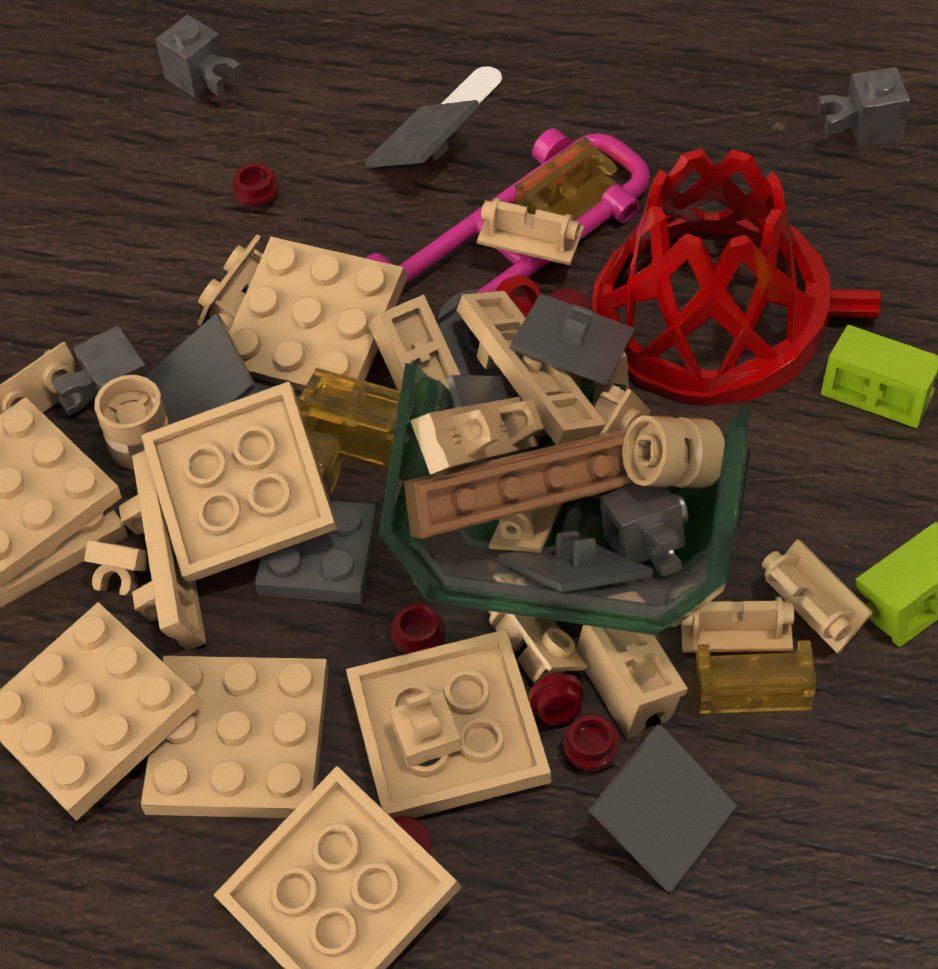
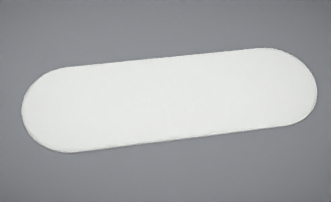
(476, 86)

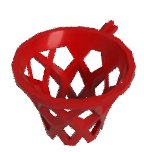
(753, 217)

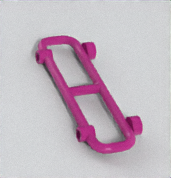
(617, 202)

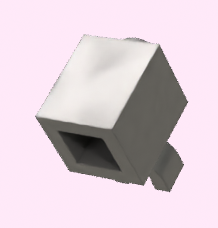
(194, 58)
(873, 109)
(100, 360)
(645, 525)

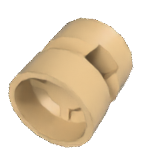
(125, 412)
(673, 451)

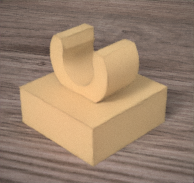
(118, 560)
(425, 728)

